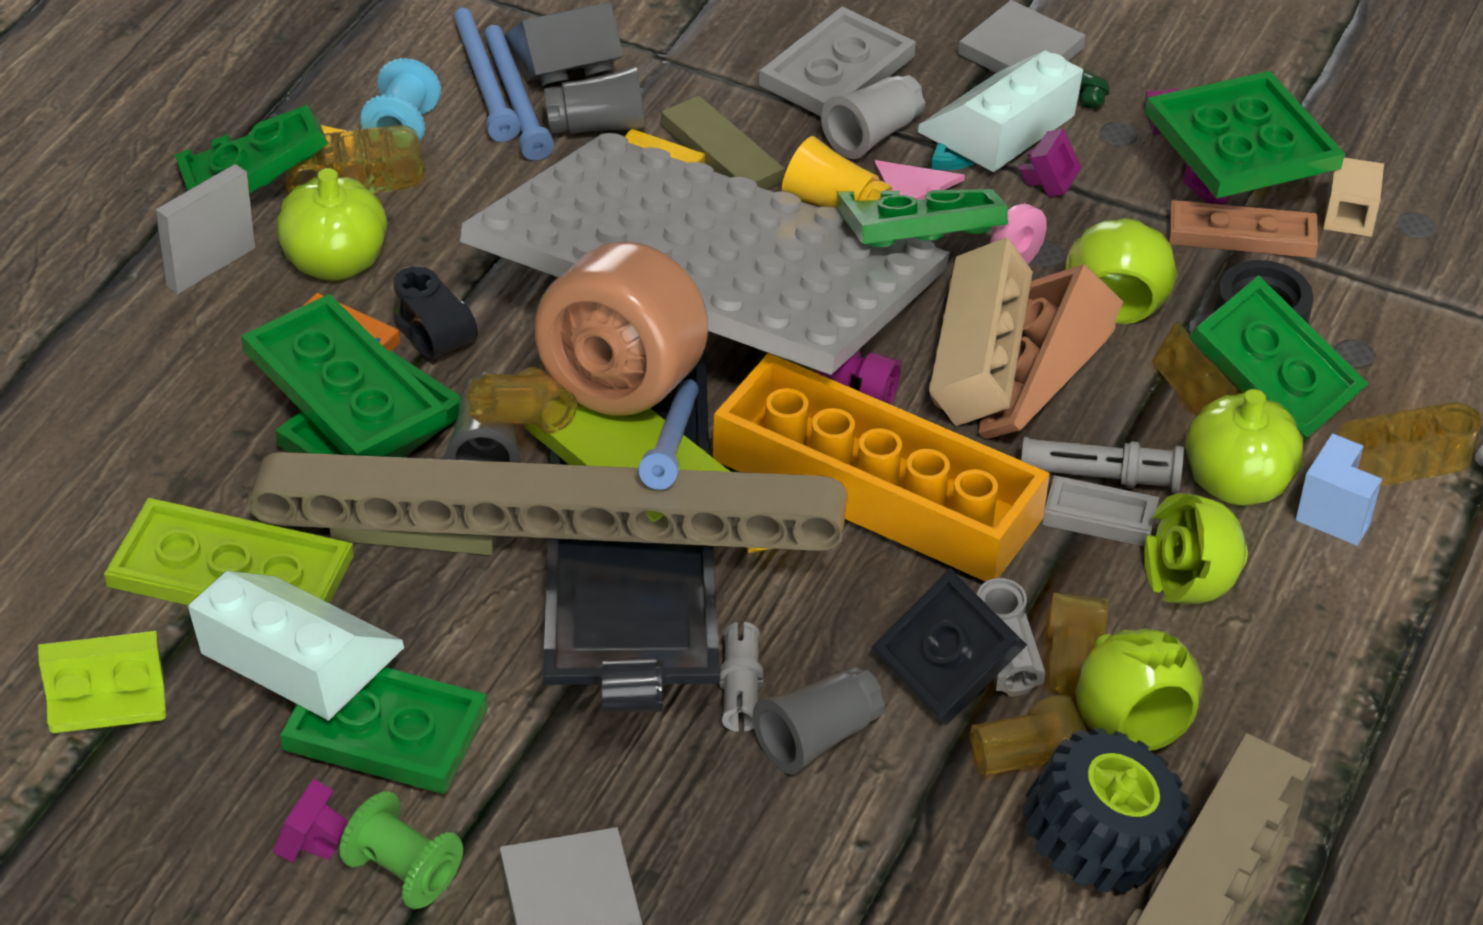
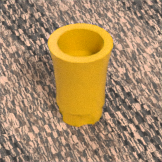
(820, 173)

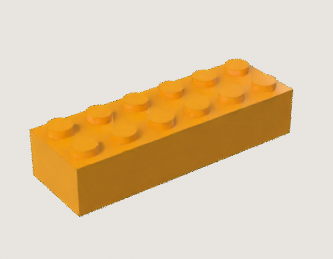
(897, 468)

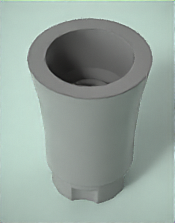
(869, 115)

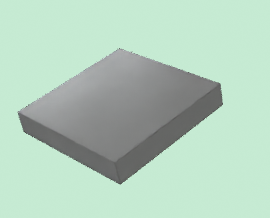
(1016, 35)
(205, 228)
(570, 881)

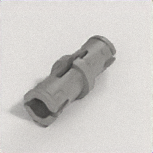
(740, 675)

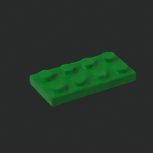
(344, 379)

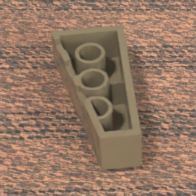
(1232, 841)

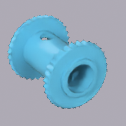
(406, 93)

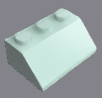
(1008, 110)
(289, 640)

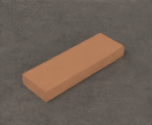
(1243, 229)

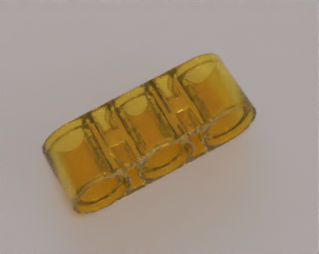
(376, 157)
(1416, 441)

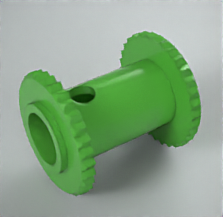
(420, 862)

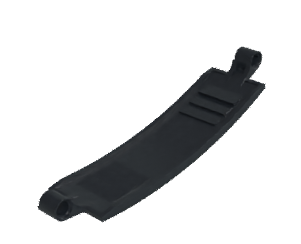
(634, 609)

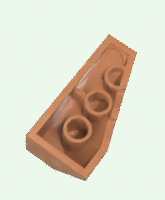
(1063, 327)

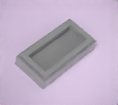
(1100, 510)

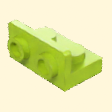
(103, 681)

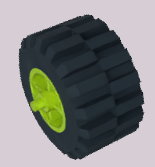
(1106, 810)

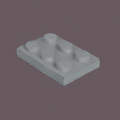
(836, 59)

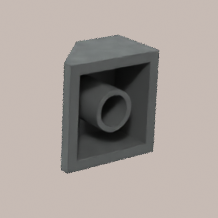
(566, 43)

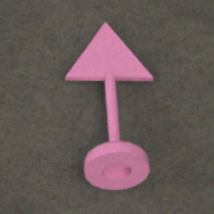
(1025, 222)

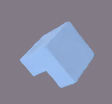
(1337, 493)

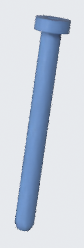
(502, 122)
(535, 141)
(660, 466)

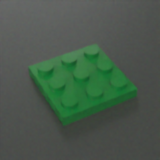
(1244, 134)

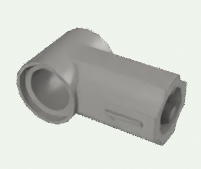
(1010, 603)

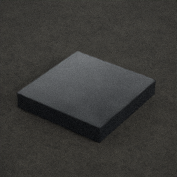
(948, 646)

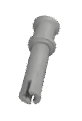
(1130, 464)

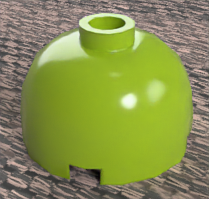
(1195, 550)

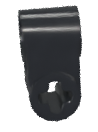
(431, 313)

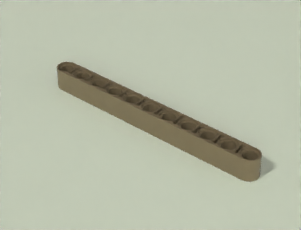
(548, 501)

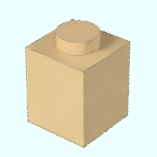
(1354, 197)

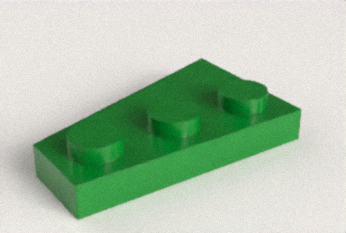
(263, 154)
(903, 216)

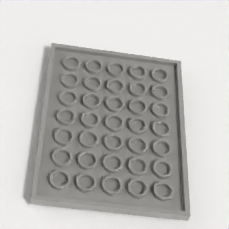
(761, 258)

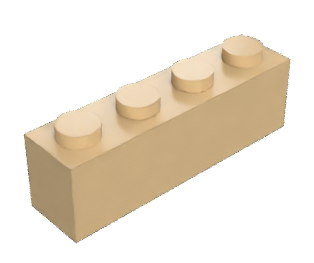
(981, 332)

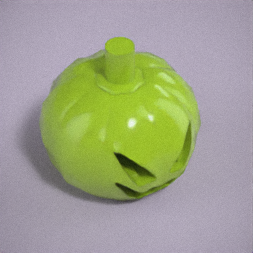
(331, 227)
(1131, 262)
(1244, 448)
(1140, 686)

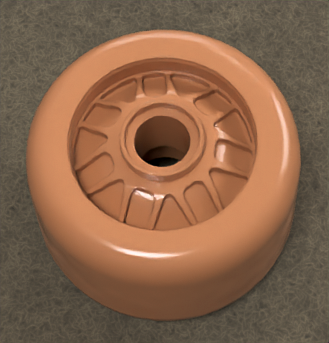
(621, 328)

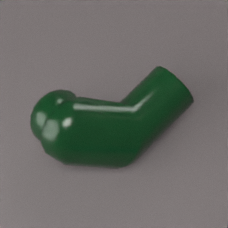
(1093, 90)

